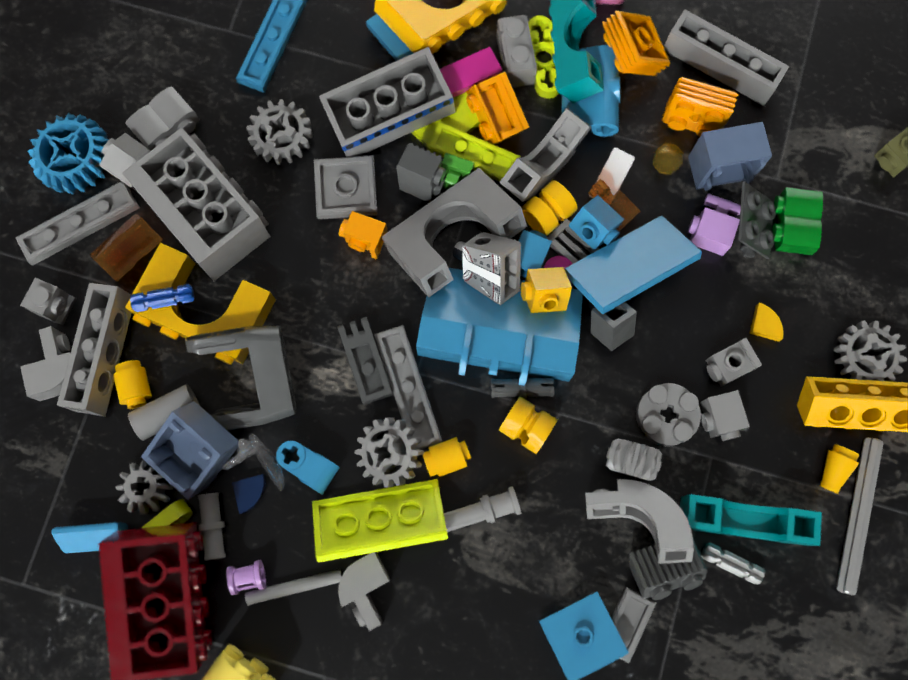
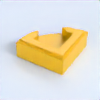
(766, 323)

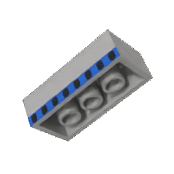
(388, 103)

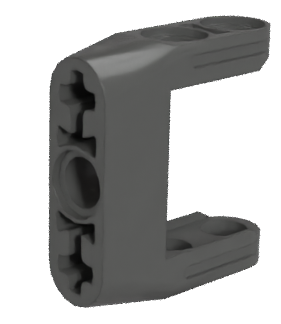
(269, 369)

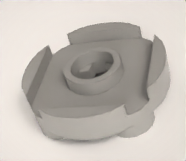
(683, 404)

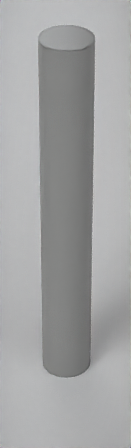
(293, 587)

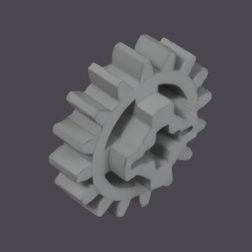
(282, 143)
(870, 340)
(380, 461)

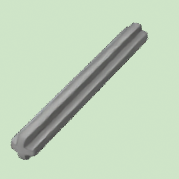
(859, 516)

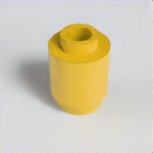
(132, 384)
(446, 457)

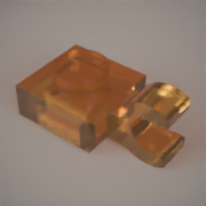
(618, 202)

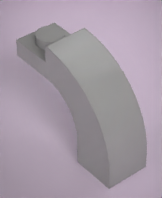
(539, 167)
(653, 510)

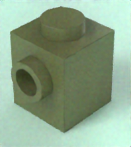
(894, 154)

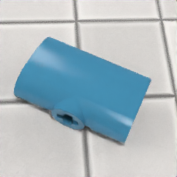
(601, 109)

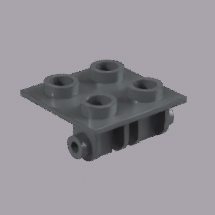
(755, 223)

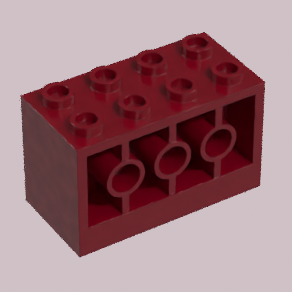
(154, 610)

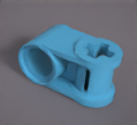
(310, 469)

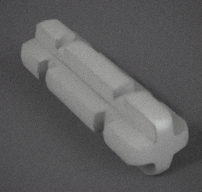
(733, 563)

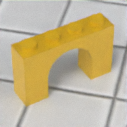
(431, 27)
(172, 268)

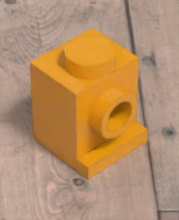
(363, 233)

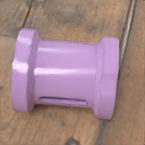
(246, 577)

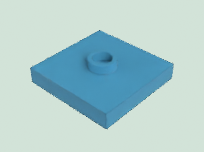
(584, 637)

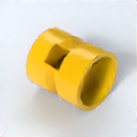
(552, 205)
(528, 425)

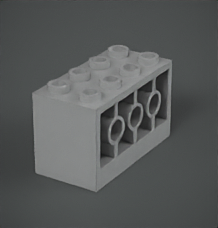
(199, 202)

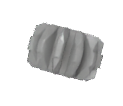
(634, 459)
(132, 487)

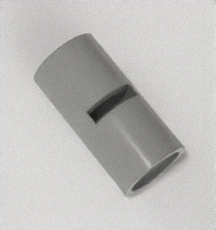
(150, 417)

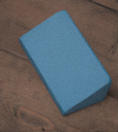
(84, 537)

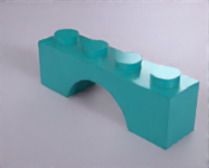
(576, 71)
(752, 521)

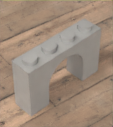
(471, 199)

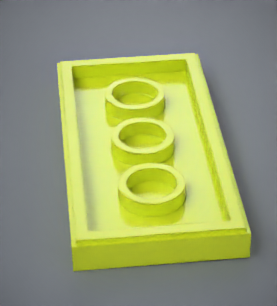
(378, 520)

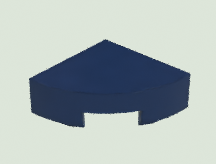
(249, 492)

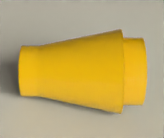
(838, 468)

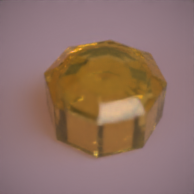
(668, 158)

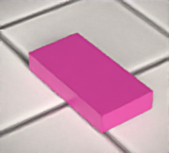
(471, 71)

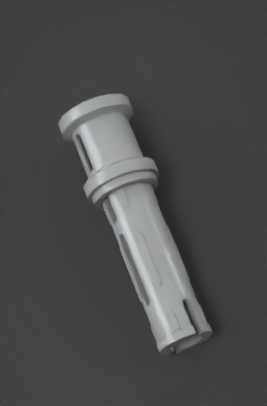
(487, 509)

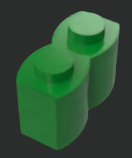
(798, 221)

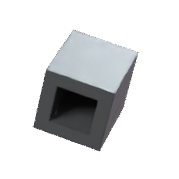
(614, 326)

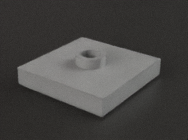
(345, 186)

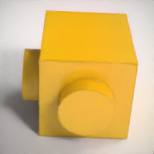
(546, 290)

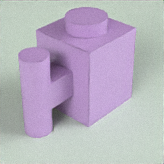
(714, 228)

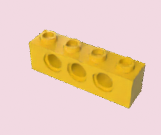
(854, 404)

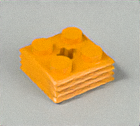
(635, 44)
(699, 106)

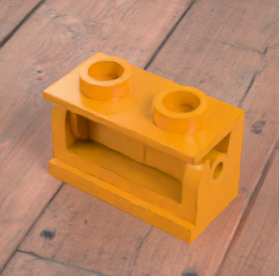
(496, 109)

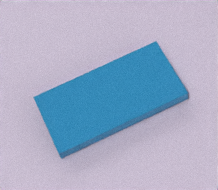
(632, 264)

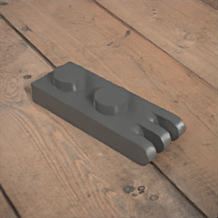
(365, 362)

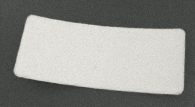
(616, 169)

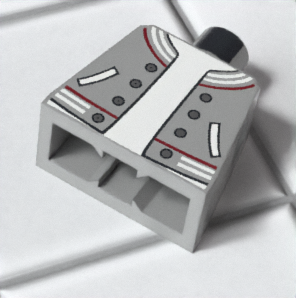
(491, 265)

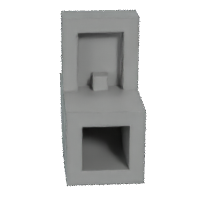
(45, 377)
(356, 584)

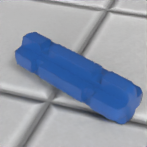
(162, 298)

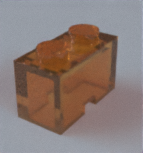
(126, 247)

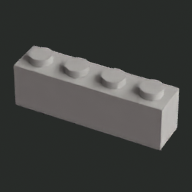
(725, 57)

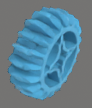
(63, 170)

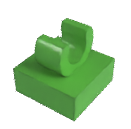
(456, 169)

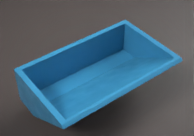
(476, 331)

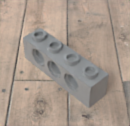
(96, 350)

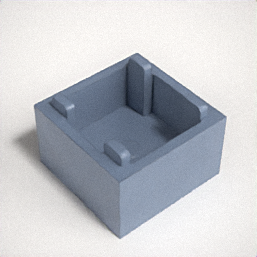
(729, 155)
(190, 449)

